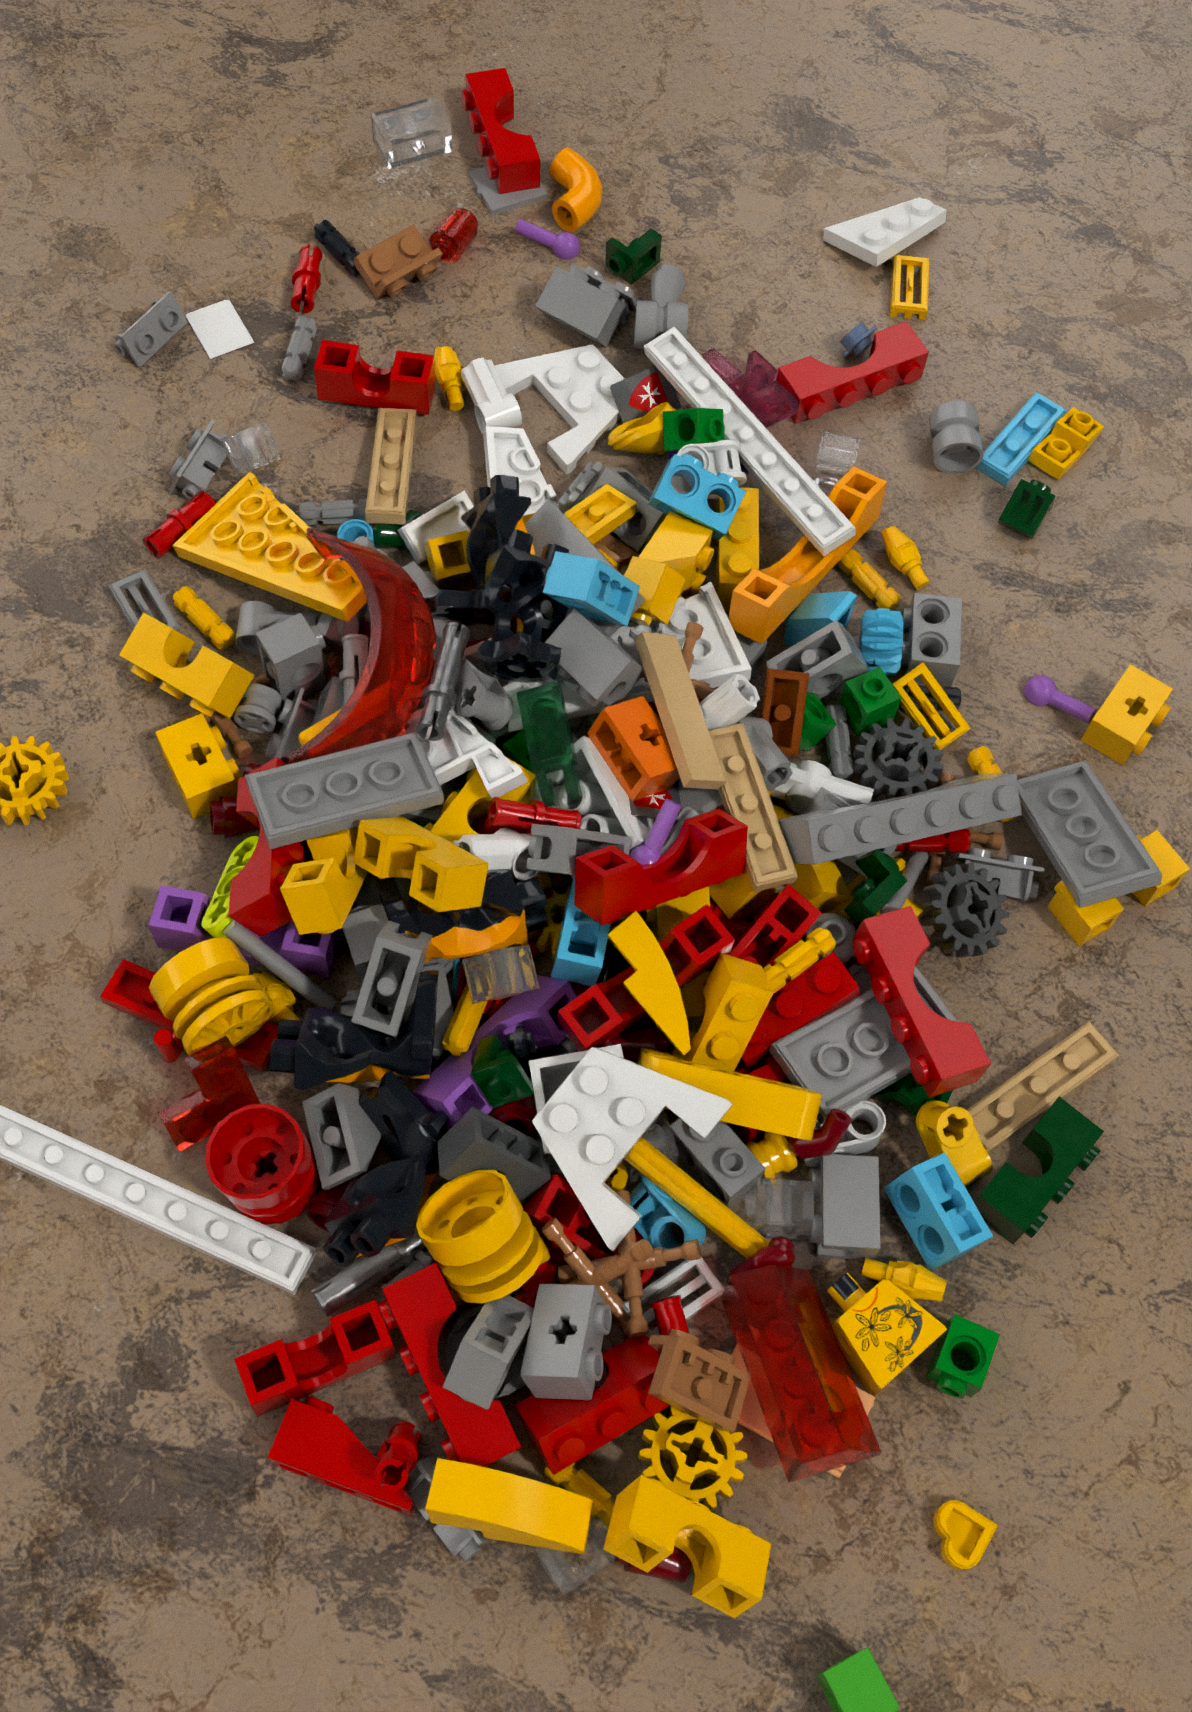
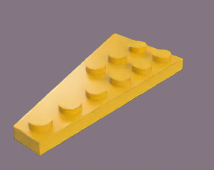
(267, 547)

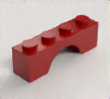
(509, 155)
(894, 360)
(704, 854)
(256, 890)
(610, 1008)
(940, 1050)
(420, 1309)

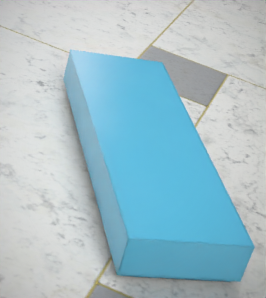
(1018, 439)

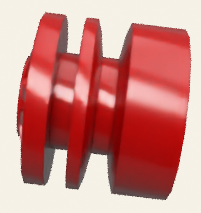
(248, 1147)

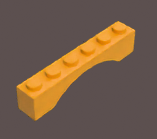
(774, 592)

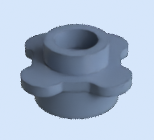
(857, 340)

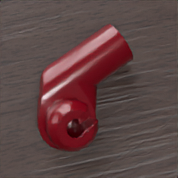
(825, 1139)
(779, 1251)

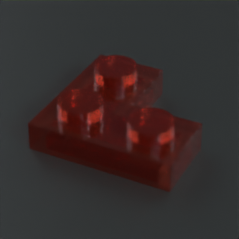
(221, 1090)

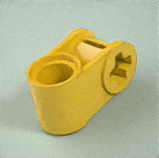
(946, 1133)

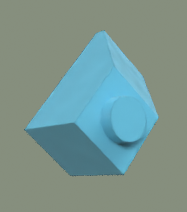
(817, 612)

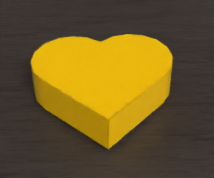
(963, 1534)

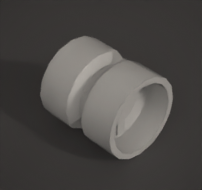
(655, 320)
(956, 437)

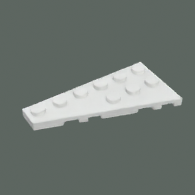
(714, 662)

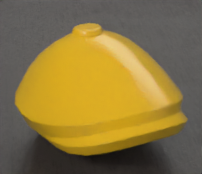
(642, 433)

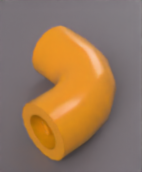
(582, 188)

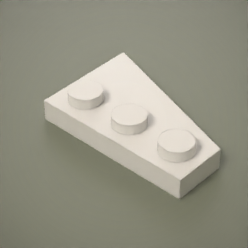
(886, 231)
(512, 454)

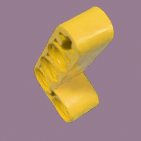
(755, 1100)

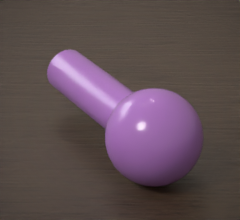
(563, 245)
(1042, 691)
(650, 851)

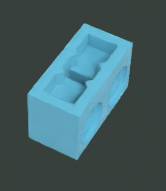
(694, 504)
(591, 588)
(937, 1211)

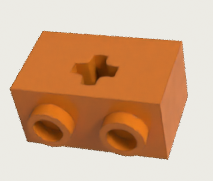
(635, 747)

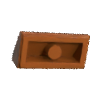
(785, 707)

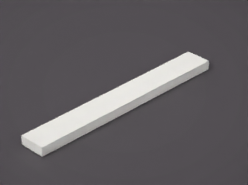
(760, 451)
(154, 1202)

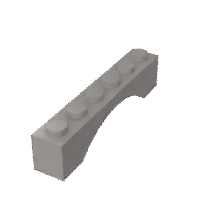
(894, 821)

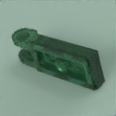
(549, 739)

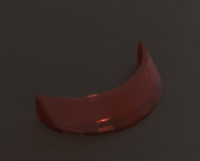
(397, 658)

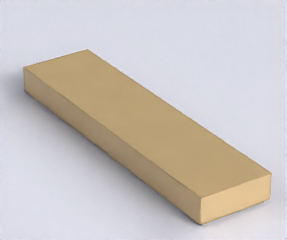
(391, 466)
(680, 711)
(748, 800)
(1040, 1084)

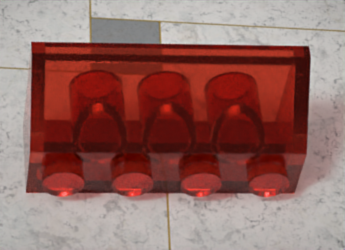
(798, 1371)

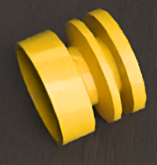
(210, 995)
(480, 1236)

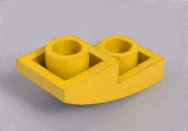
(1066, 443)

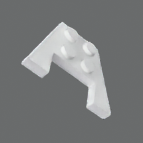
(578, 388)
(465, 749)
(602, 1116)

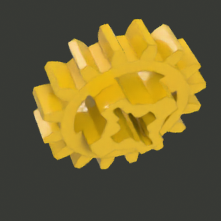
(37, 774)
(714, 1466)

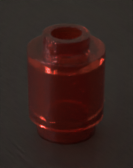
(454, 234)

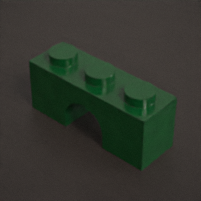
(1061, 1142)

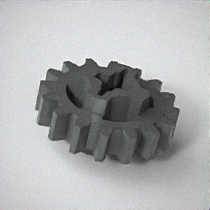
(897, 759)
(964, 910)

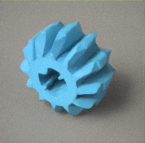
(882, 640)

